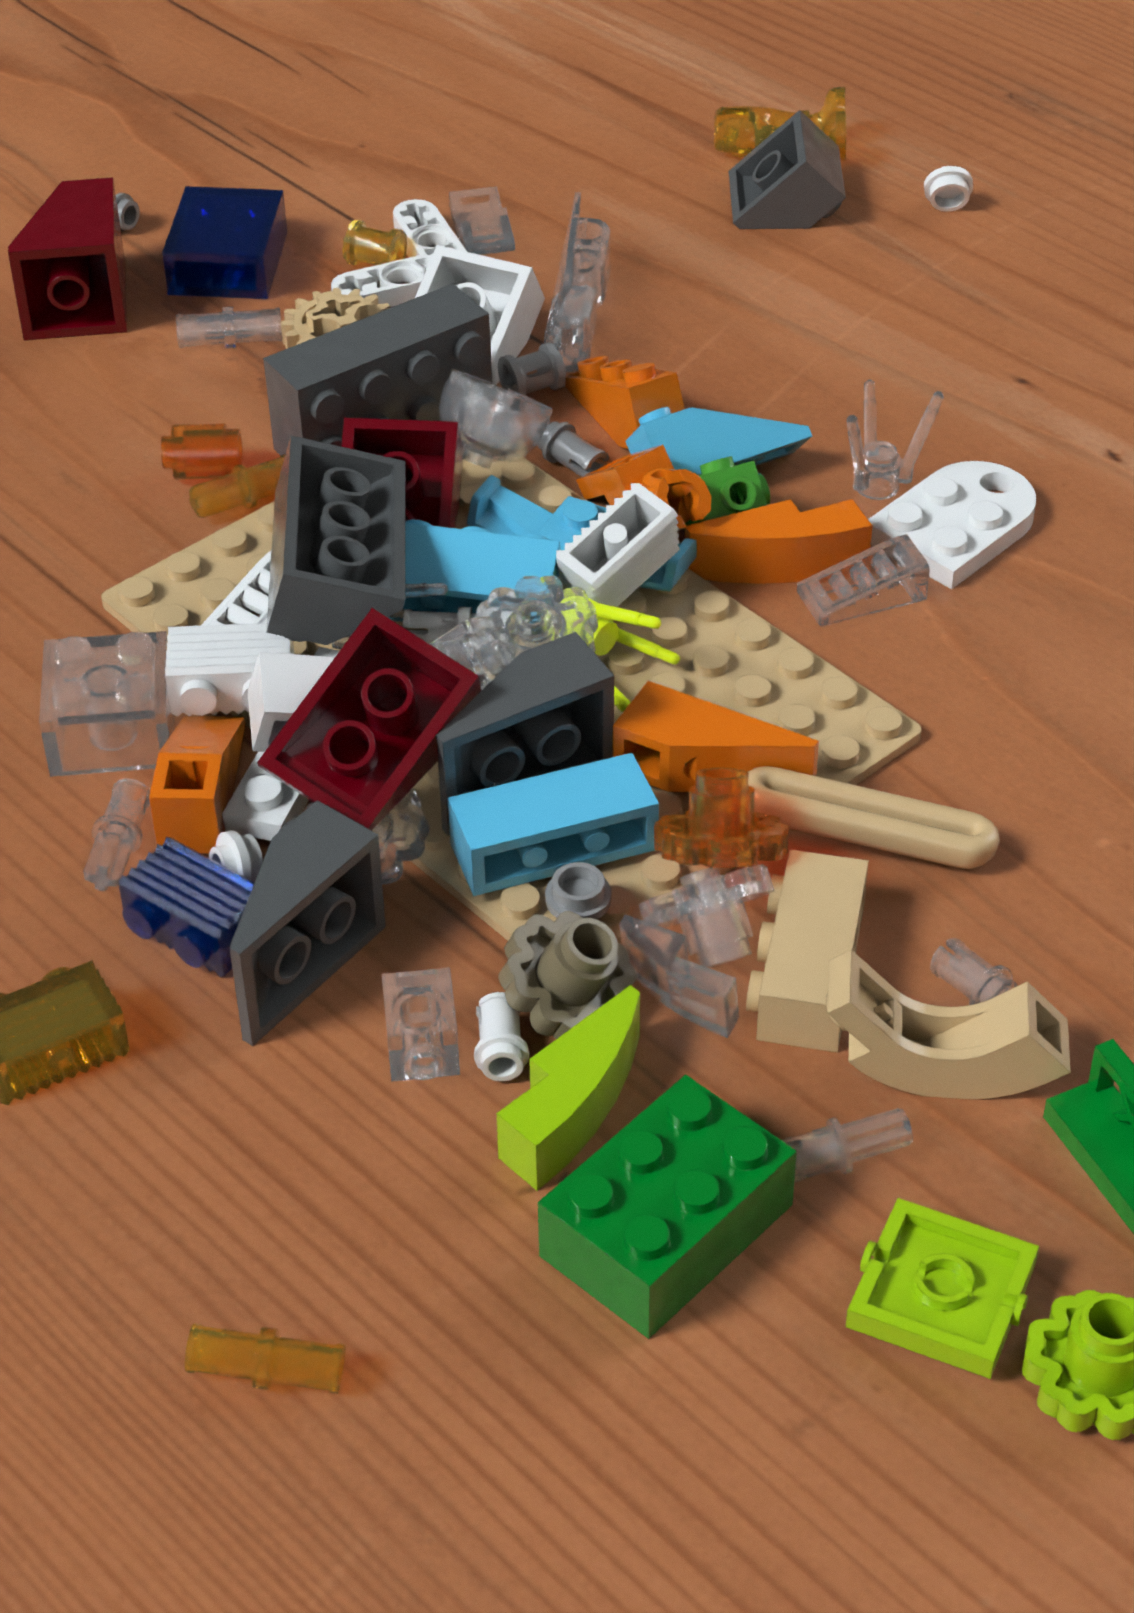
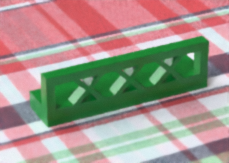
(1099, 1126)

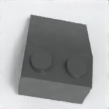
(532, 719)
(305, 915)

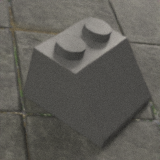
(788, 179)

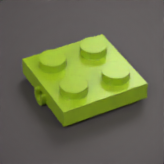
(942, 1287)

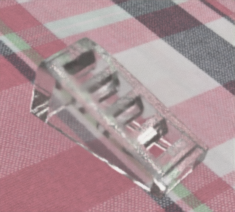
(885, 575)

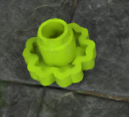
(1085, 1362)

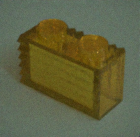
(57, 1030)

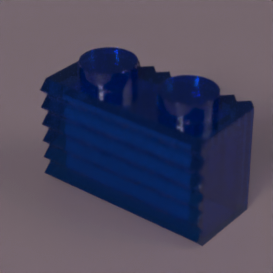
(186, 904)

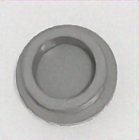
(578, 889)

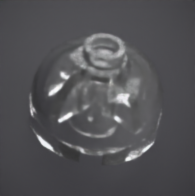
(492, 419)

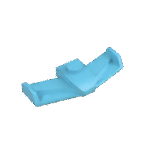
(509, 513)

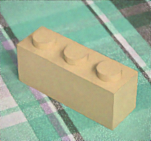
(815, 921)

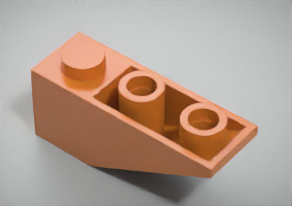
(623, 393)
(682, 734)
(196, 780)

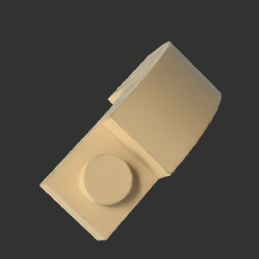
(942, 1050)

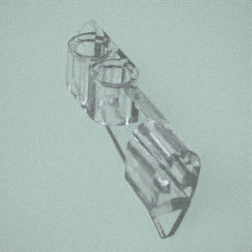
(579, 287)

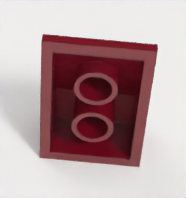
(431, 461)
(371, 722)

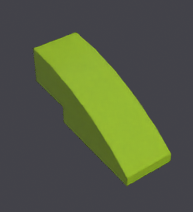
(570, 1091)

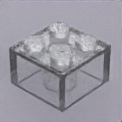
(104, 703)

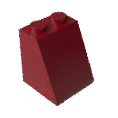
(71, 264)

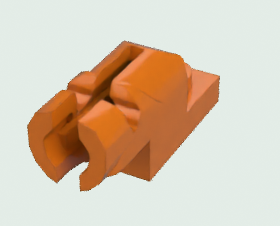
(653, 470)

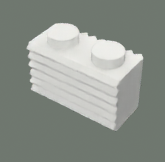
(620, 547)
(214, 664)

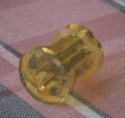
(372, 244)

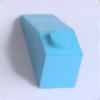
(705, 435)

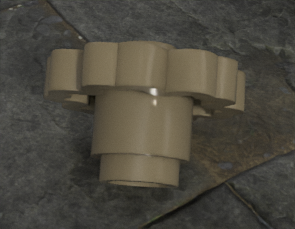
(563, 970)

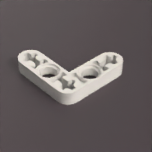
(424, 231)

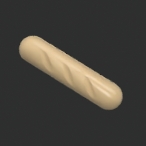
(874, 818)

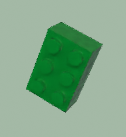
(666, 1205)

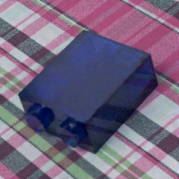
(225, 242)

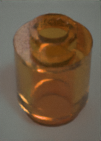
(201, 450)

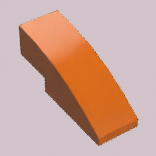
(778, 542)

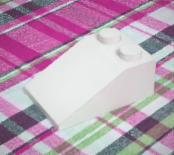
(498, 286)

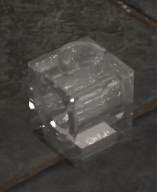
(421, 1024)

